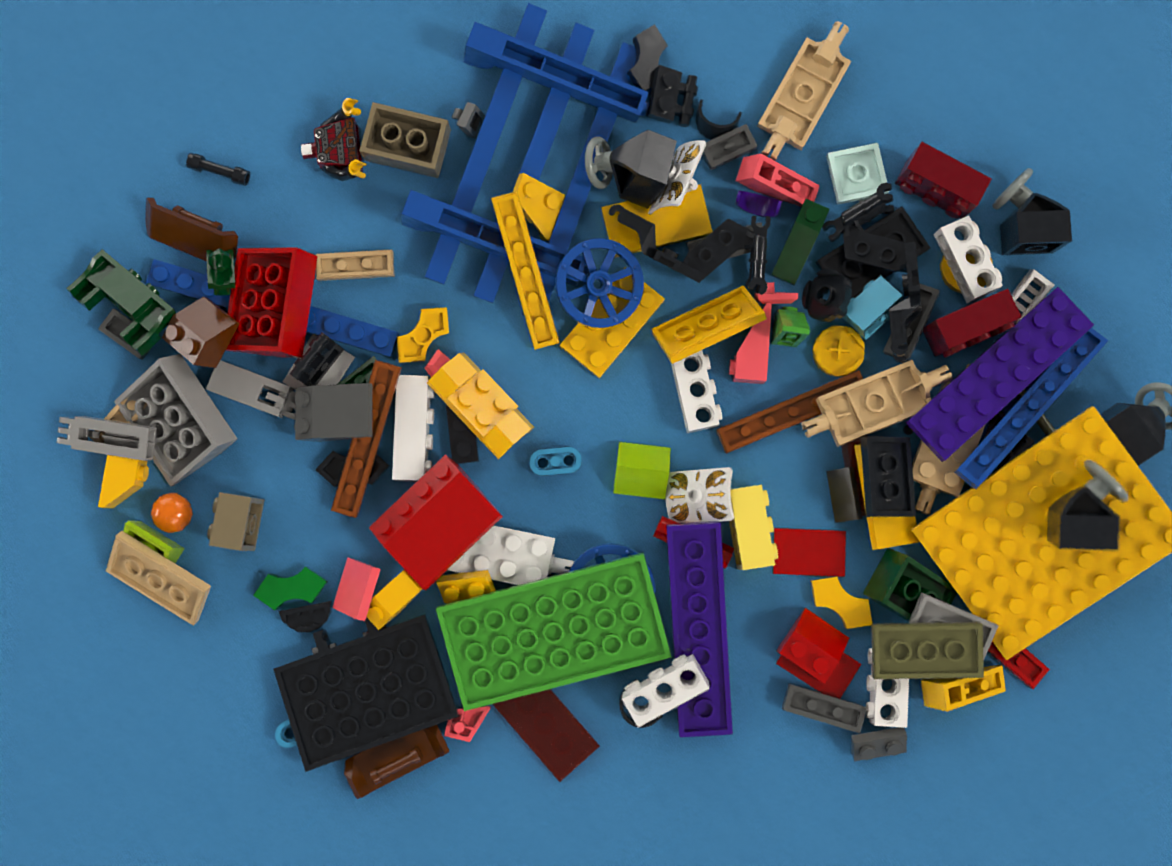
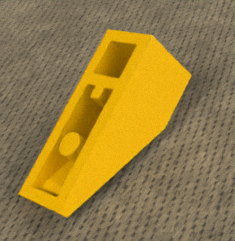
(957, 692)

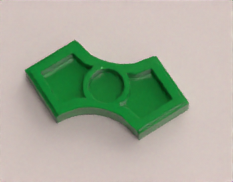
(276, 590)

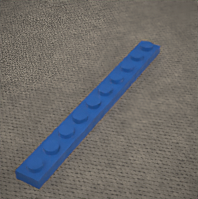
(335, 326)

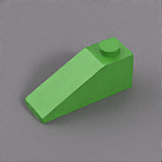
(789, 327)

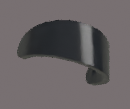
(711, 130)
(631, 721)

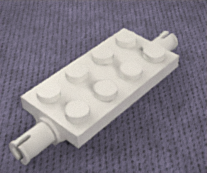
(512, 556)

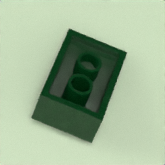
(901, 580)

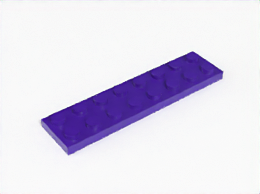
(999, 374)
(700, 624)

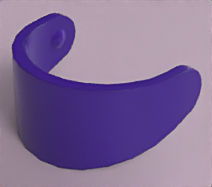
(758, 204)

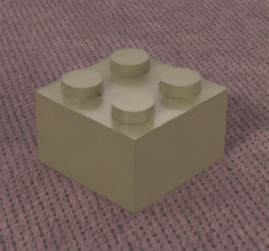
(235, 522)

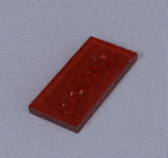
(549, 730)

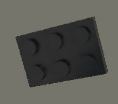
(888, 476)

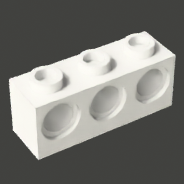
(963, 271)
(690, 403)
(896, 697)
(660, 702)

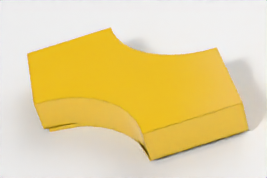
(414, 345)
(852, 610)

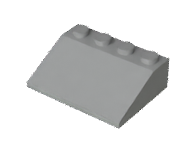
(185, 417)

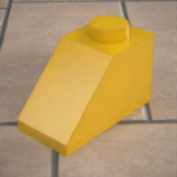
(121, 480)
(392, 599)

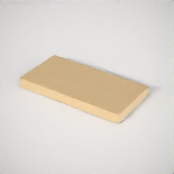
(157, 578)

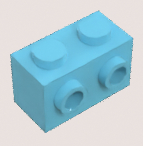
(872, 306)

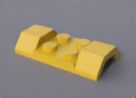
(480, 404)

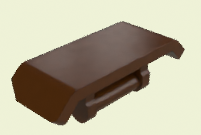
(187, 231)
(393, 760)

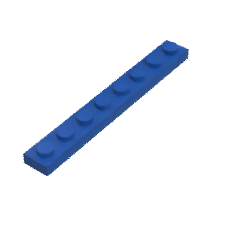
(1029, 409)

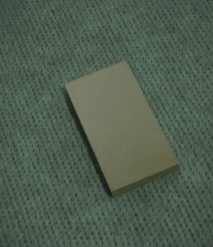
(927, 650)

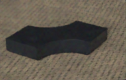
(649, 48)
(334, 463)

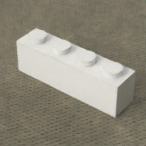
(412, 428)

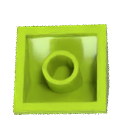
(642, 470)
(154, 540)

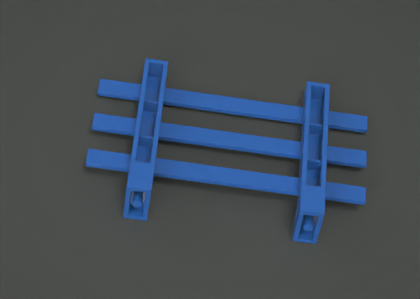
(566, 79)

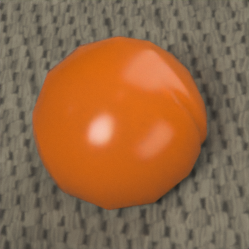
(171, 512)

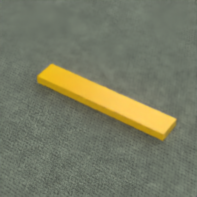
(525, 269)

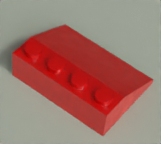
(271, 301)
(435, 522)

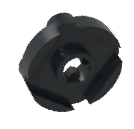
(839, 297)

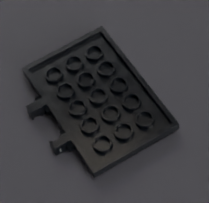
(365, 691)

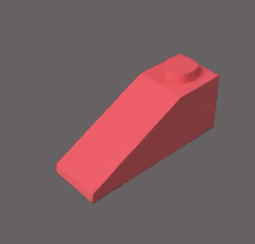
(775, 180)
(751, 359)

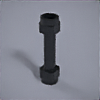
(199, 163)

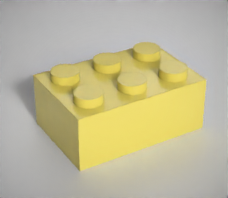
(752, 528)

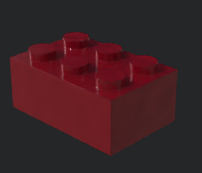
(942, 181)
(972, 324)

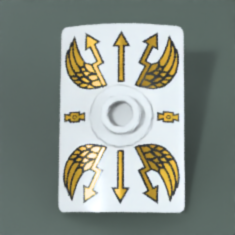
(680, 176)
(699, 495)

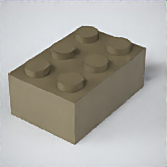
(405, 140)

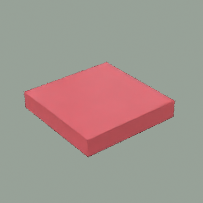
(356, 589)

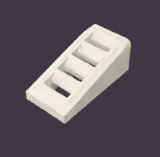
(1040, 280)

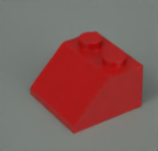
(813, 645)

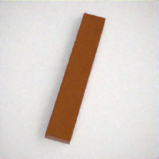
(779, 416)
(364, 450)

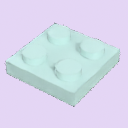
(856, 172)

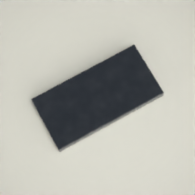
(893, 226)

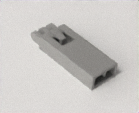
(247, 386)
(120, 438)

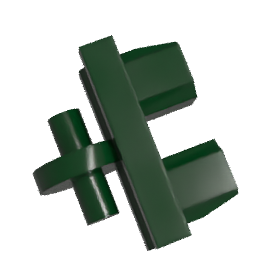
(220, 271)

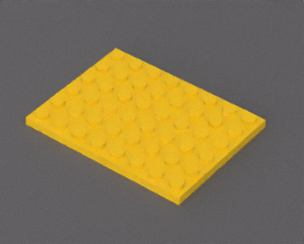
(996, 535)

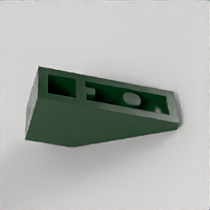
(800, 241)

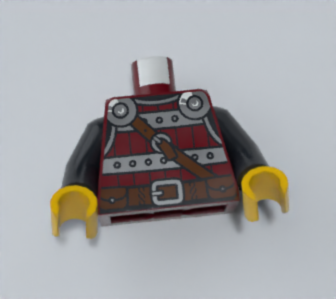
(338, 144)

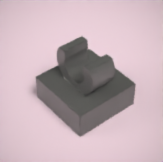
(469, 119)

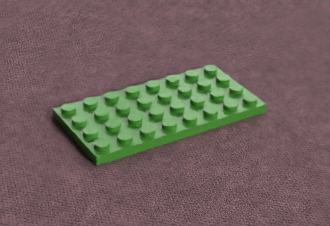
(553, 631)

